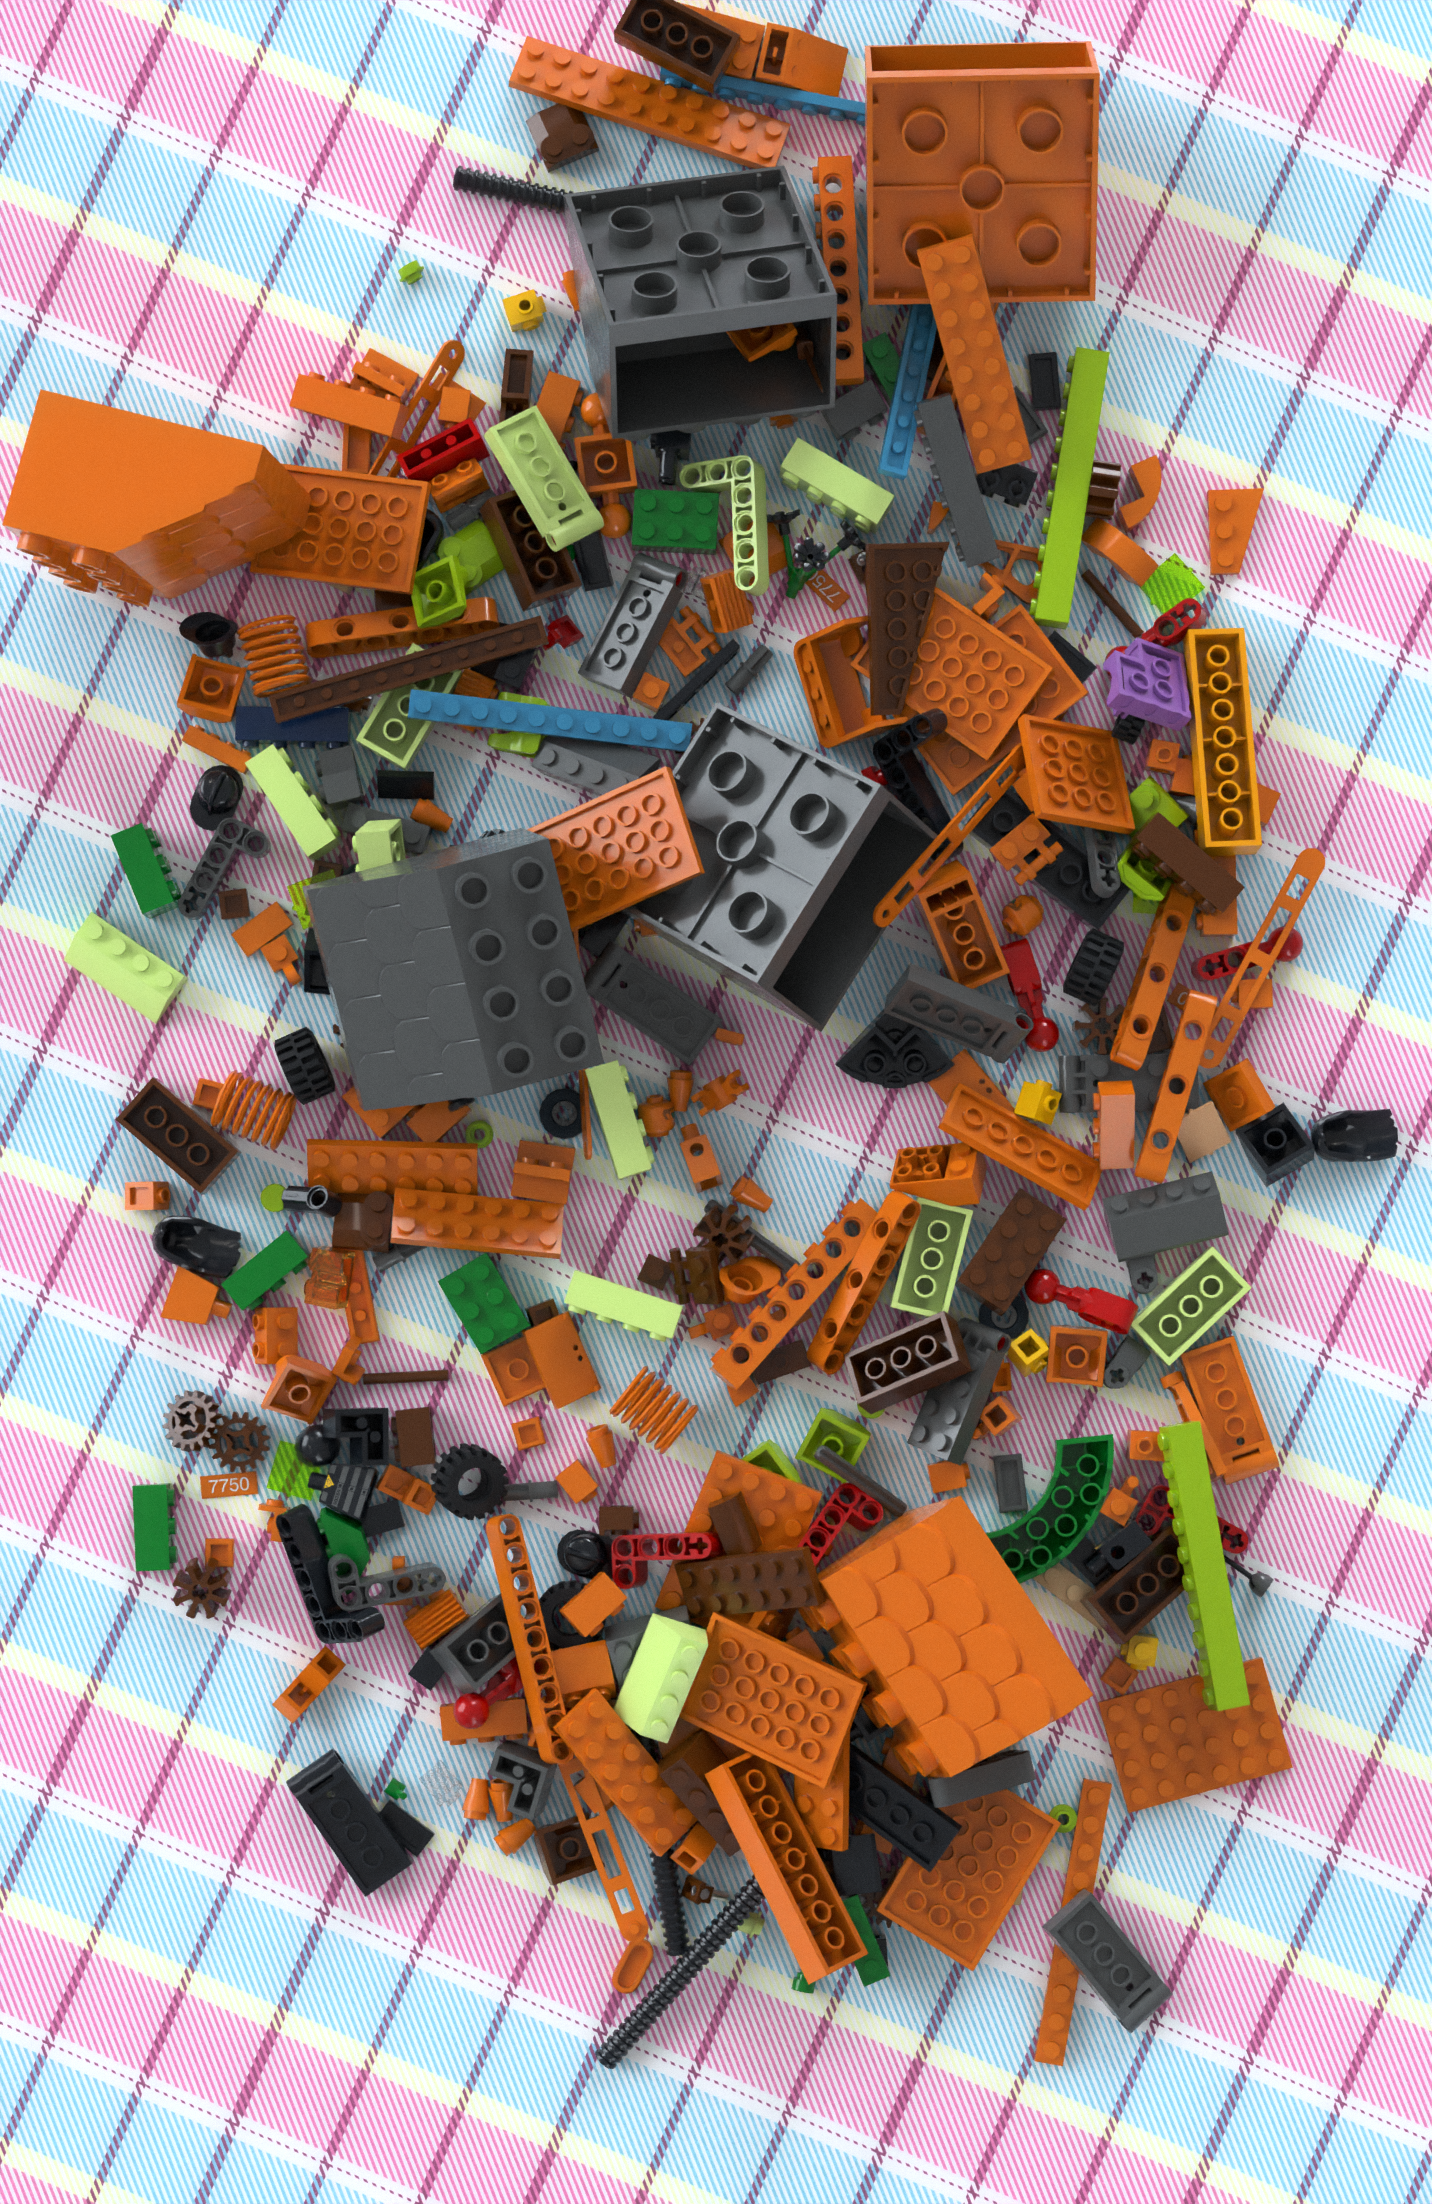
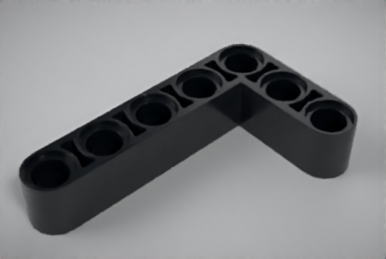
(906, 775)
(310, 1569)

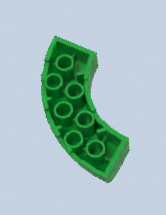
(1063, 1511)

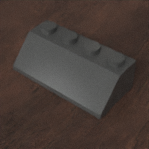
(592, 764)
(1165, 1216)

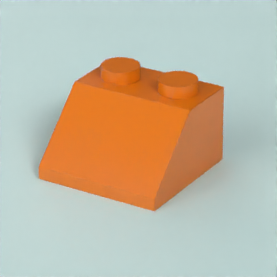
(584, 1669)

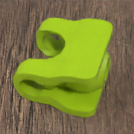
(517, 742)

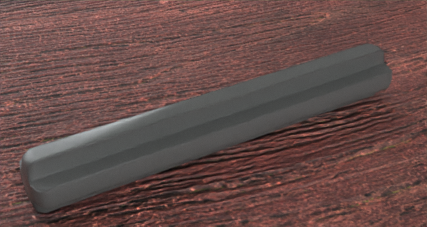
(761, 1243)
(860, 1480)

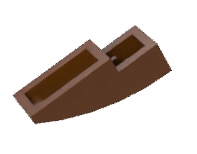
(516, 382)

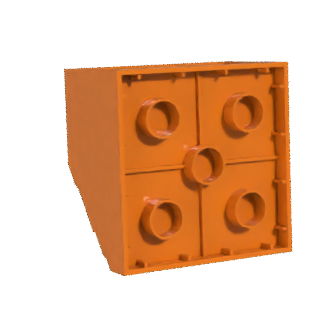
(989, 148)
(144, 500)
(943, 1641)

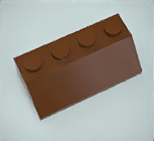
(685, 1774)

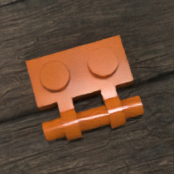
(679, 646)
(1022, 841)

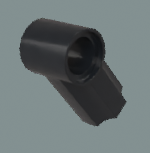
(311, 1200)

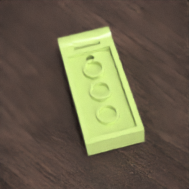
(543, 479)

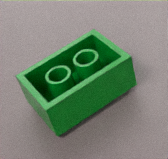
(675, 521)
(147, 870)
(484, 1303)

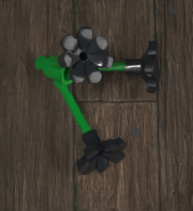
(809, 555)

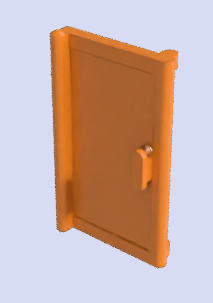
(969, 1074)
(558, 1360)

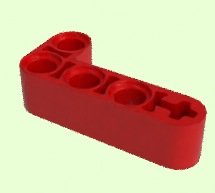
(1160, 1512)
(841, 1513)
(666, 1550)

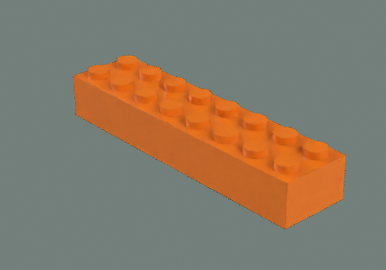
(974, 353)
(786, 1865)

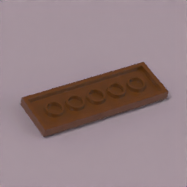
(750, 1582)

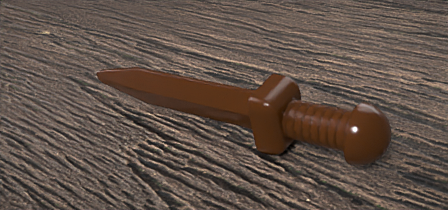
(806, 351)

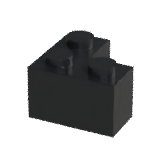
(366, 1429)

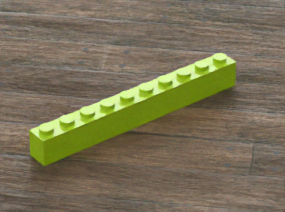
(1070, 489)
(1203, 1566)

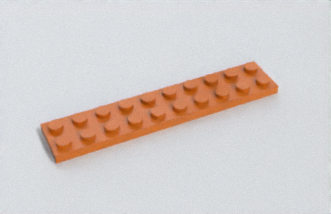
(648, 105)

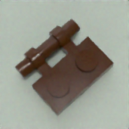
(703, 1275)

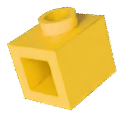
(524, 310)
(1038, 1102)
(1029, 1353)
(1140, 1651)

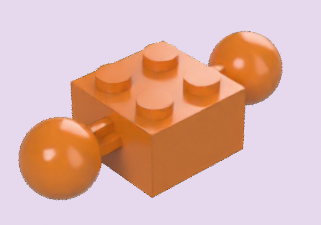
(605, 468)

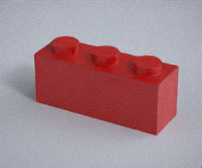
(443, 452)

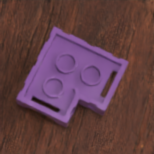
(1149, 685)

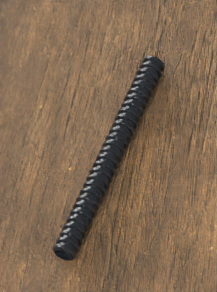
(509, 189)
(667, 1885)
(680, 1974)

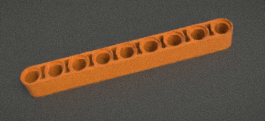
(521, 1627)

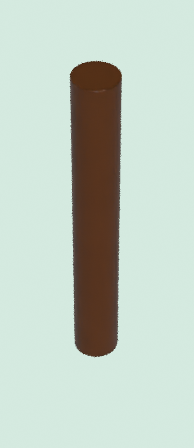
(1112, 604)
(405, 1377)

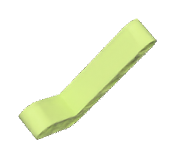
(742, 513)

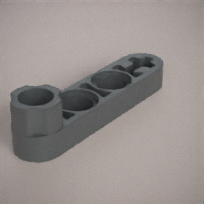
(1098, 869)

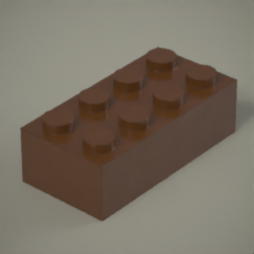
(678, 40)
(531, 565)
(1185, 865)
(178, 1136)
(1010, 1252)
(907, 1362)
(1139, 1589)

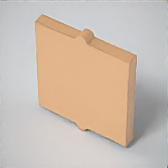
(1202, 1132)

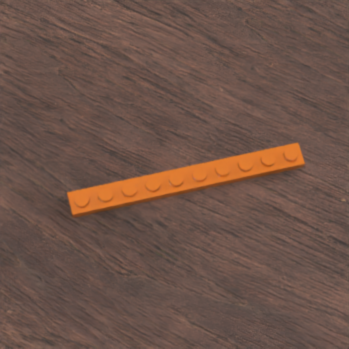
(1080, 1874)

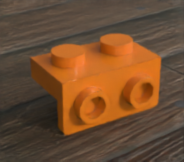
(458, 485)
(988, 605)
(275, 1334)

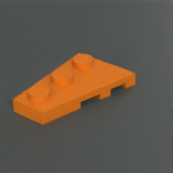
(1230, 526)

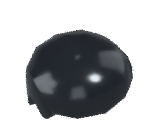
(314, 1448)

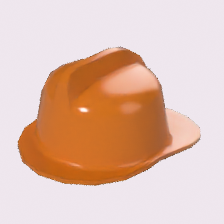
(748, 1279)

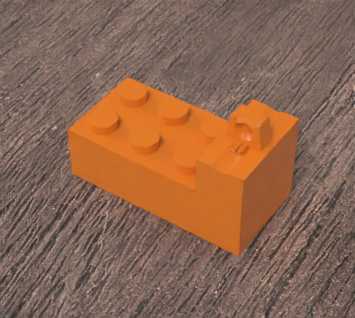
(960, 927)

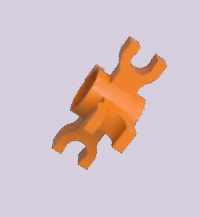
(720, 1092)

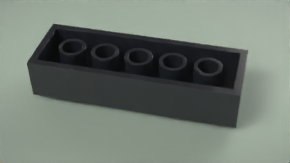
(1065, 879)

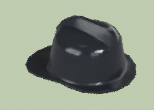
(210, 633)
(216, 796)
(585, 1553)

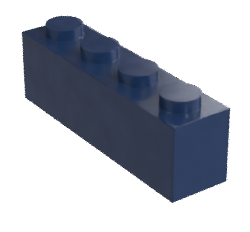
(258, 726)

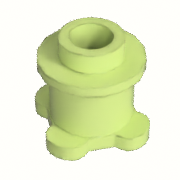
(753, 1924)

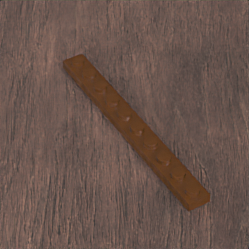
(408, 669)

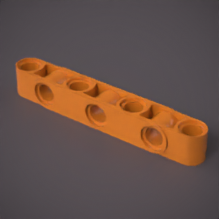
(382, 629)
(1147, 996)
(1170, 1107)
(863, 1281)

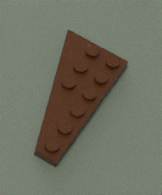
(898, 608)

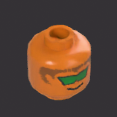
(1022, 915)
(657, 1115)

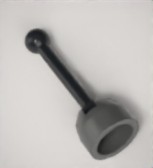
(1258, 1582)

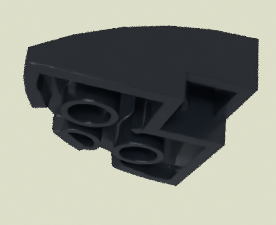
(894, 1054)

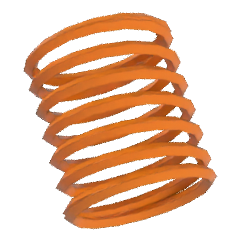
(266, 655)
(224, 1099)
(655, 1418)

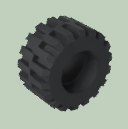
(1093, 967)
(304, 1065)
(484, 1496)
(549, 1601)

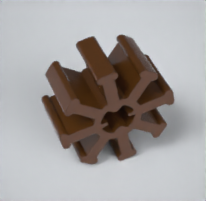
(1103, 489)
(1094, 1019)
(735, 1241)
(190, 1591)

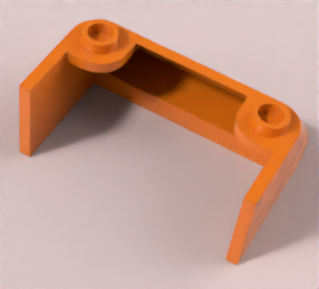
(834, 686)

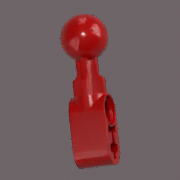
(1180, 611)
(1290, 950)
(1026, 986)
(1091, 1305)
(473, 1709)

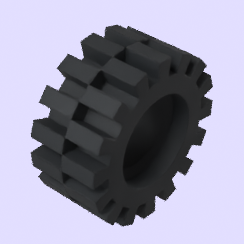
(1128, 728)

